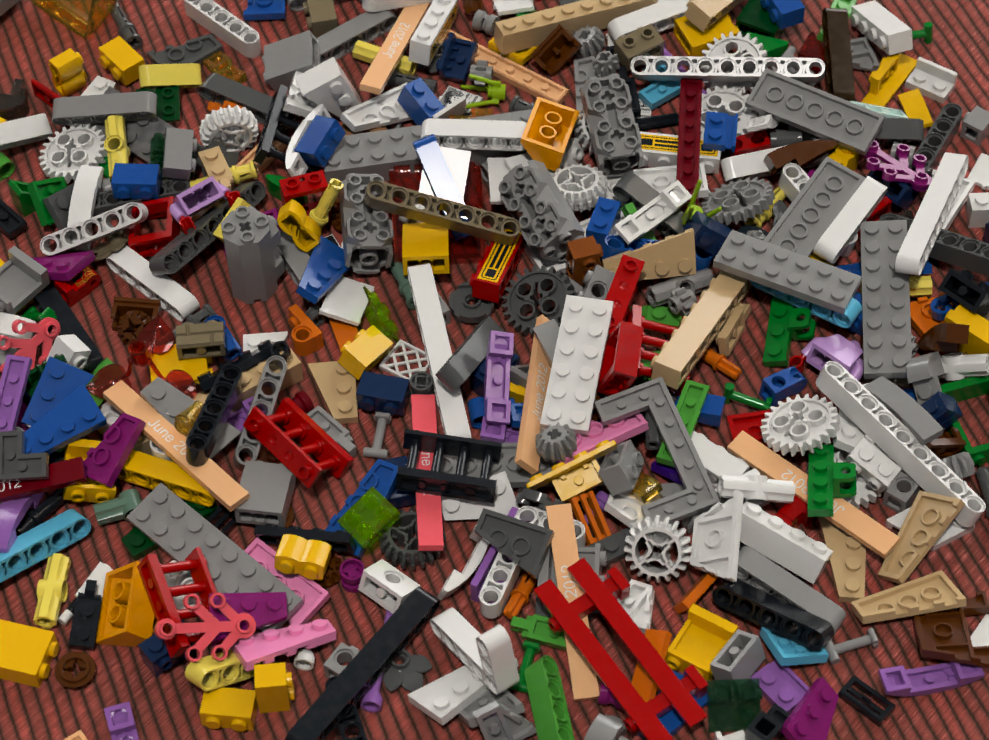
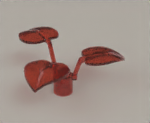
(153, 339)

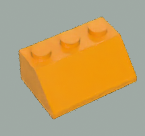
(549, 132)
(125, 609)

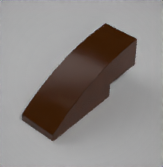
(799, 153)
(944, 337)

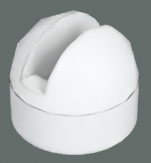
(304, 660)

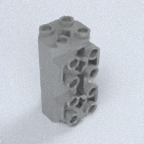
(612, 124)
(541, 209)
(365, 230)
(252, 253)

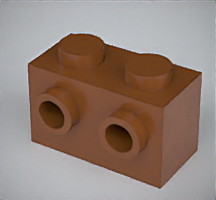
(581, 256)

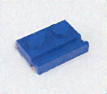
(720, 131)

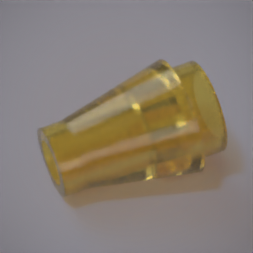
(187, 418)

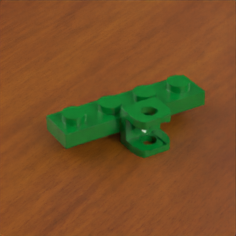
(782, 327)
(827, 480)

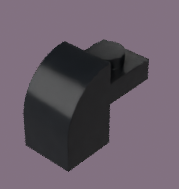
(767, 725)

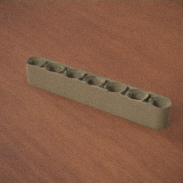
(431, 216)

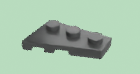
(192, 51)
(516, 539)

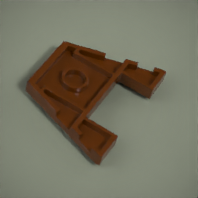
(946, 633)

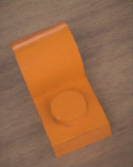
(305, 334)

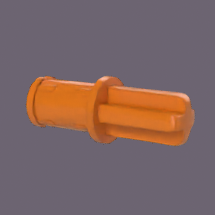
(721, 364)
(519, 596)

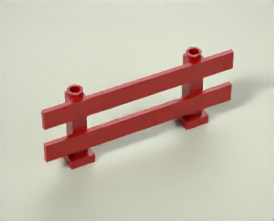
(601, 595)

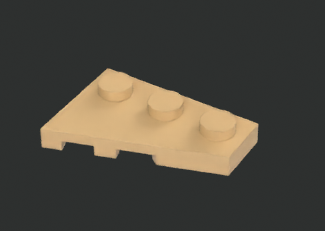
(337, 390)

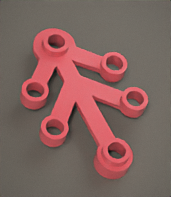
(29, 346)
(210, 627)

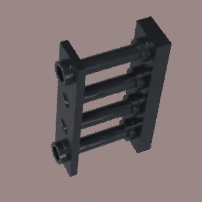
(271, 133)
(447, 484)

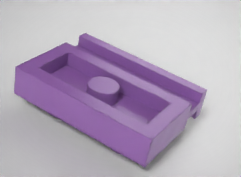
(781, 685)

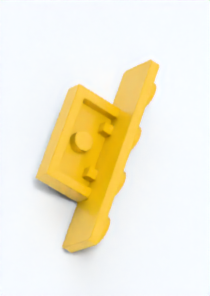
(889, 78)
(576, 476)

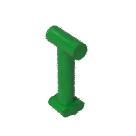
(925, 33)
(33, 314)
(730, 395)
(530, 649)

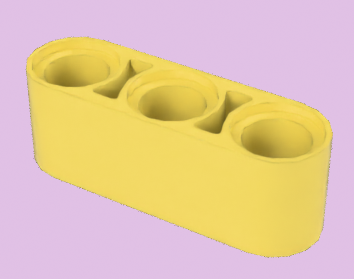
(163, 75)
(214, 674)

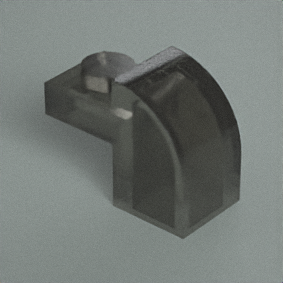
(15, 104)

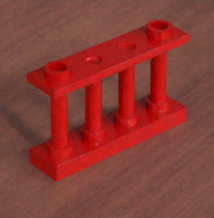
(624, 289)
(635, 316)
(307, 433)
(161, 594)

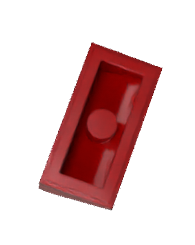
(44, 93)

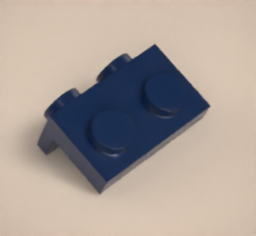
(456, 59)

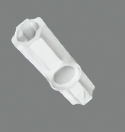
(959, 366)
(757, 488)

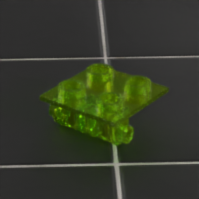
(377, 315)
(369, 517)

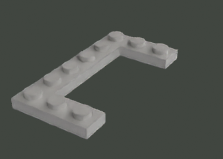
(654, 395)

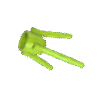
(495, 91)
(692, 208)

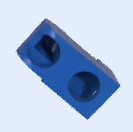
(782, 385)

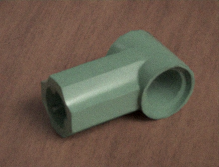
(117, 508)

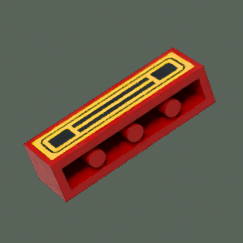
(496, 269)

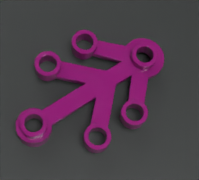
(919, 178)

